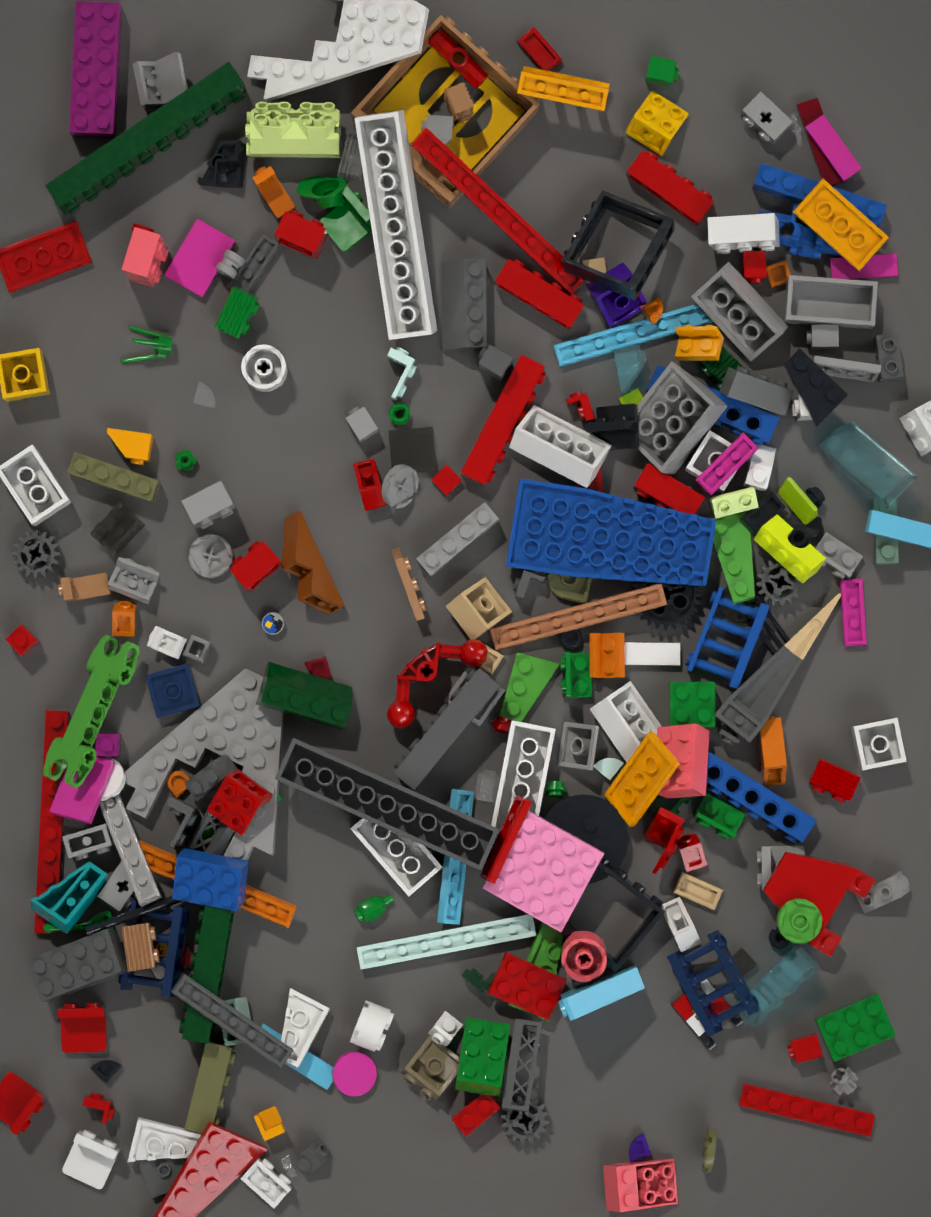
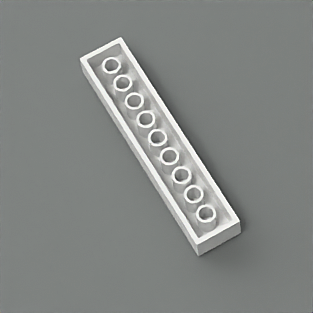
(396, 224)

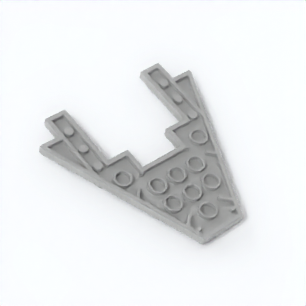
(229, 726)

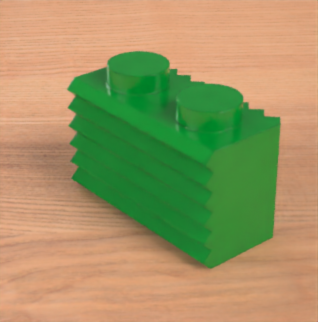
(237, 312)

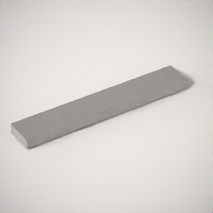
(130, 850)

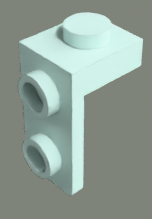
(401, 357)

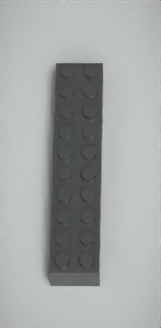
(387, 804)

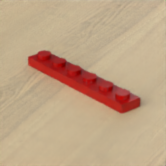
(806, 1109)

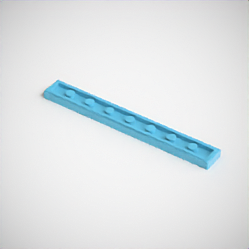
(629, 335)

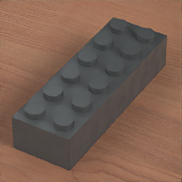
(448, 727)

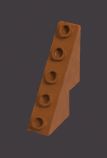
(304, 560)

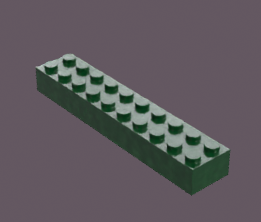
(147, 138)

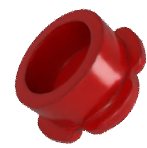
(501, 725)

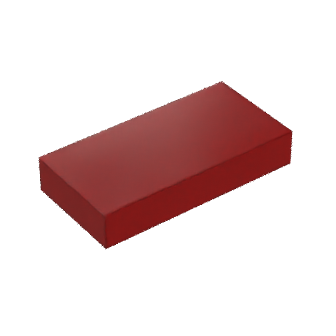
(539, 50)

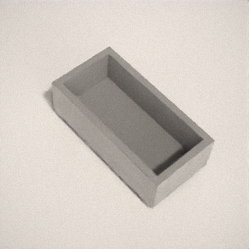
(830, 302)

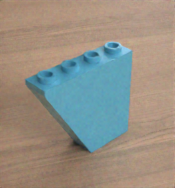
(600, 992)

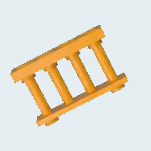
(563, 88)

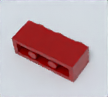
(667, 491)

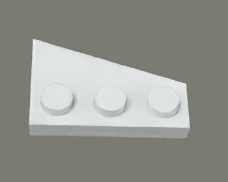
(301, 1025)
(160, 1140)

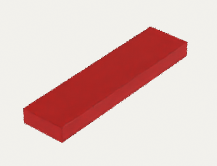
(505, 839)

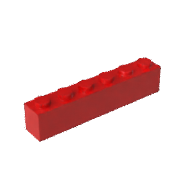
(503, 419)

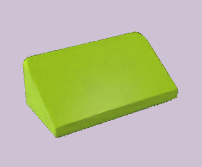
(798, 501)

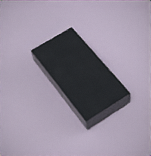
(757, 517)

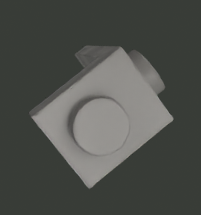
(885, 892)

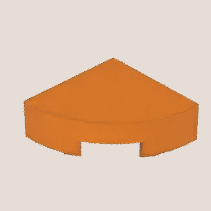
(653, 310)

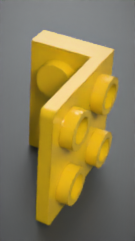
(656, 122)

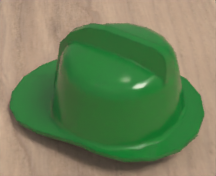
(324, 190)

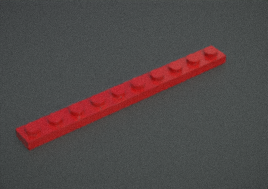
(494, 208)
(50, 825)

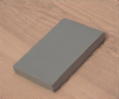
(848, 369)

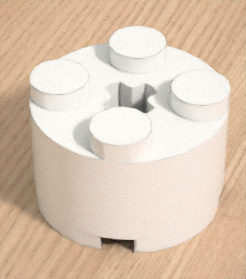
(255, 359)
(370, 1026)

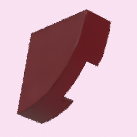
(319, 667)

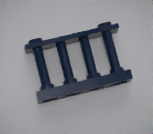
(173, 960)
(701, 1001)

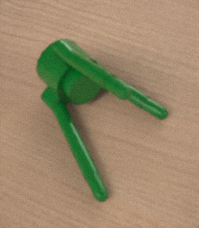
(161, 343)

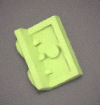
(733, 502)

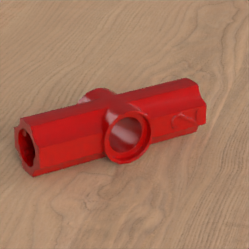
(448, 48)

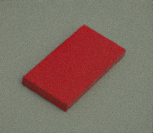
(43, 256)

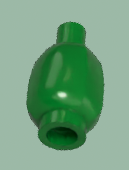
(372, 907)

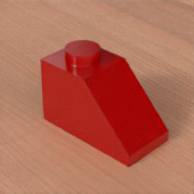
(369, 484)

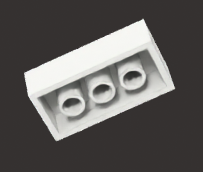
(401, 857)

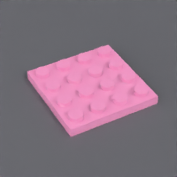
(546, 871)

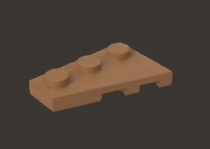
(410, 584)

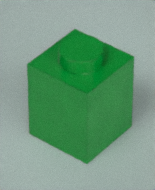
(662, 71)

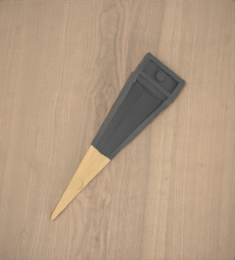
(756, 698)

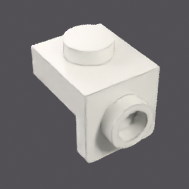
(166, 642)

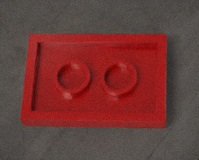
(526, 986)

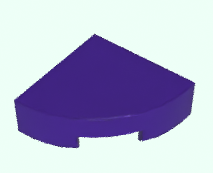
(639, 1148)

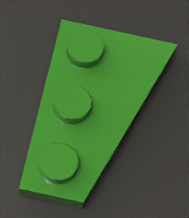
(525, 685)

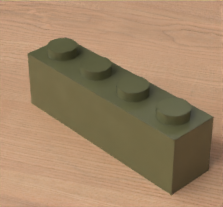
(113, 477)
(209, 1086)

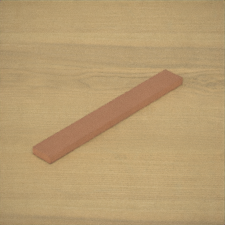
(578, 616)

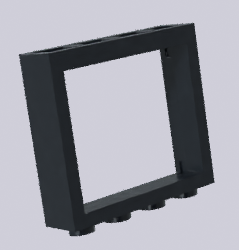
(631, 210)
(636, 888)

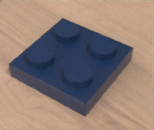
(172, 690)

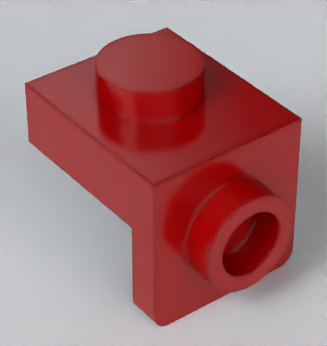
(96, 1101)

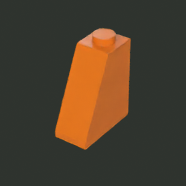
(772, 752)

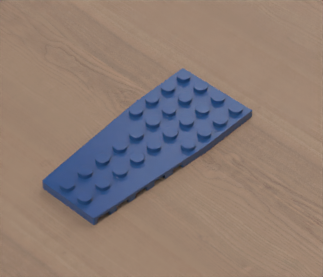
(606, 537)

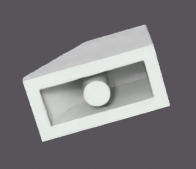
(760, 468)
(681, 924)

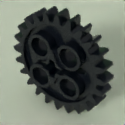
(671, 613)

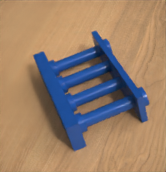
(751, 636)

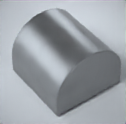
(197, 649)

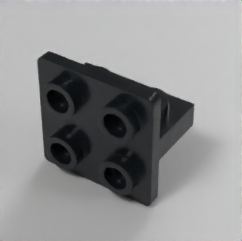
(617, 426)

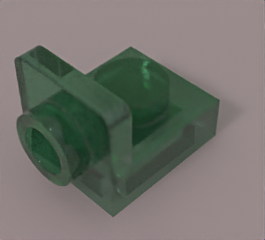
(475, 977)

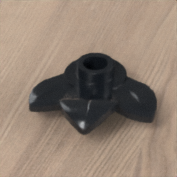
(806, 531)

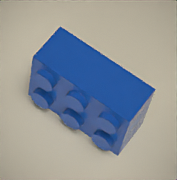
(210, 879)

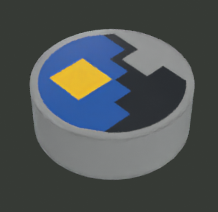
(272, 623)

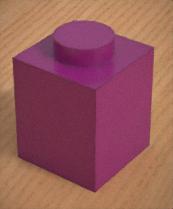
(108, 745)

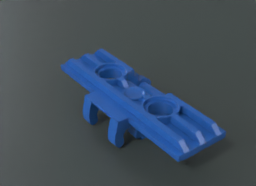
(803, 240)

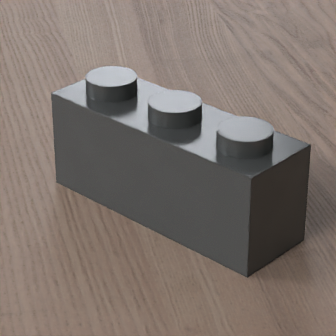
(756, 390)

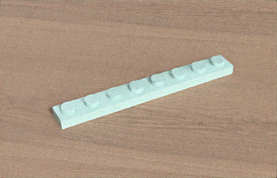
(446, 941)

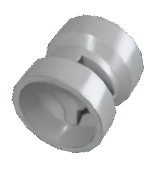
(230, 264)

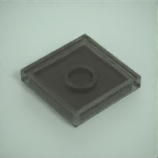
(413, 448)

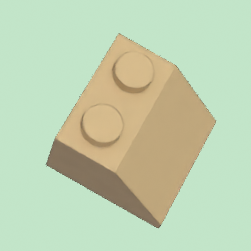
(478, 608)

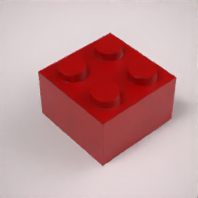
(301, 234)
(255, 566)

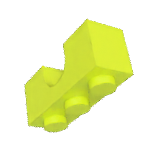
(798, 561)

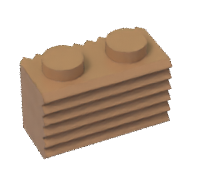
(459, 102)
(139, 947)

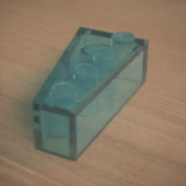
(779, 983)

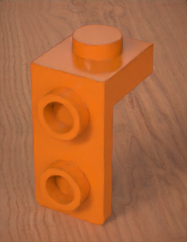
(273, 191)

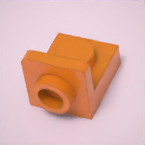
(123, 619)

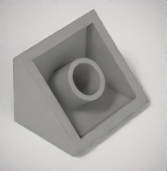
(578, 746)

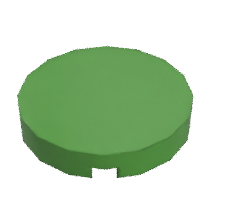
(799, 921)

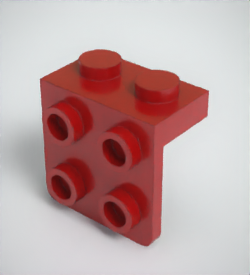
(83, 1028)
(18, 1102)

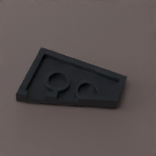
(814, 386)

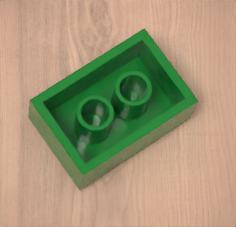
(854, 1027)
(482, 1057)

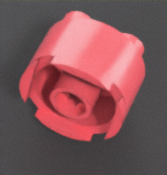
(584, 943)

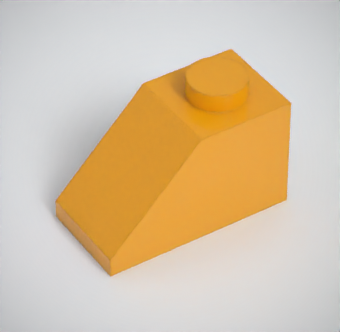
(133, 445)

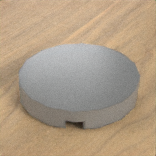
(399, 486)
(210, 556)

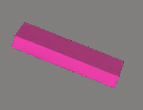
(833, 148)
(877, 267)
(727, 463)
(853, 612)

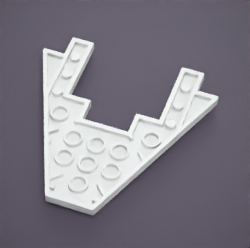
(367, 37)

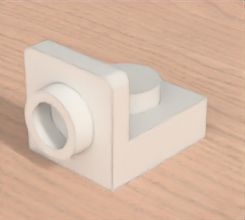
(445, 1029)

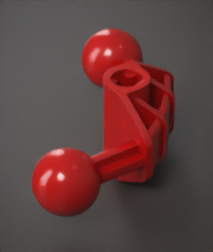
(401, 712)

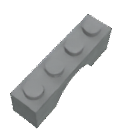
(457, 539)

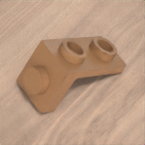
(84, 587)

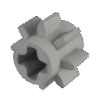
(843, 1081)

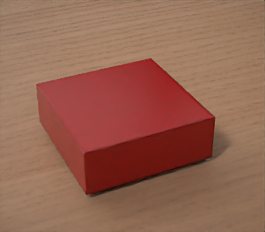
(446, 480)

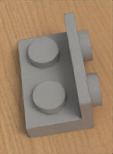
(838, 556)

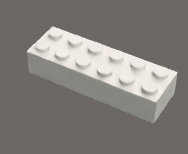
(523, 768)

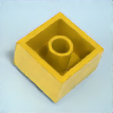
(23, 375)

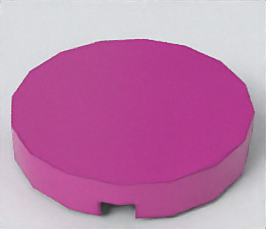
(354, 1073)

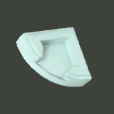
(608, 767)

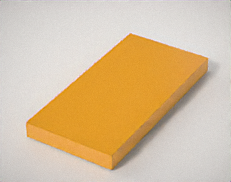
(840, 224)
(641, 779)

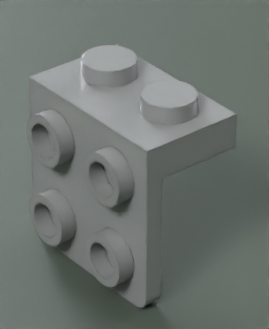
(160, 80)
(769, 857)

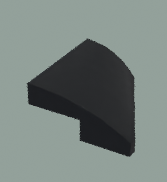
(226, 166)

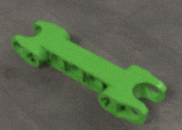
(75, 748)

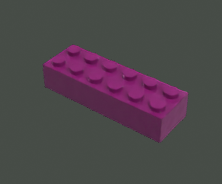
(95, 69)

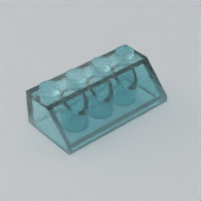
(868, 463)

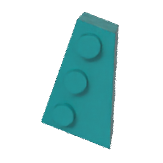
(70, 898)

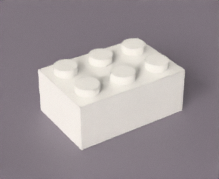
(743, 233)
(33, 485)

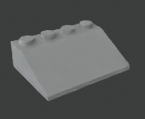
(675, 418)

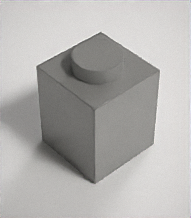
(823, 337)
(361, 423)

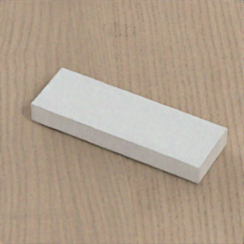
(652, 653)

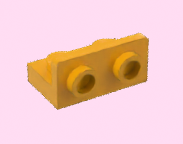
(698, 343)

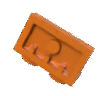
(607, 655)

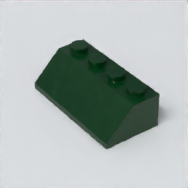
(305, 696)

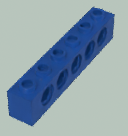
(766, 421)
(803, 821)

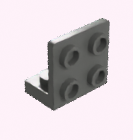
(180, 808)

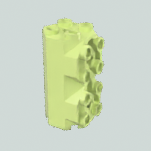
(298, 133)

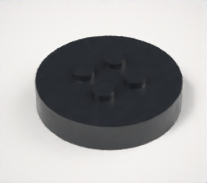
(594, 823)

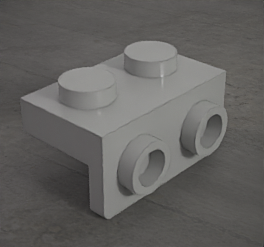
(133, 580)

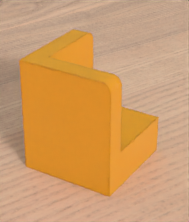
(269, 1123)

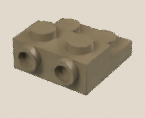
(431, 1069)

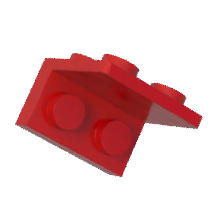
(238, 801)
(663, 832)

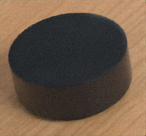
(571, 639)

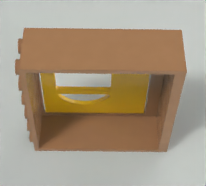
(406, 97)

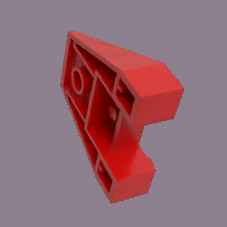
(819, 882)

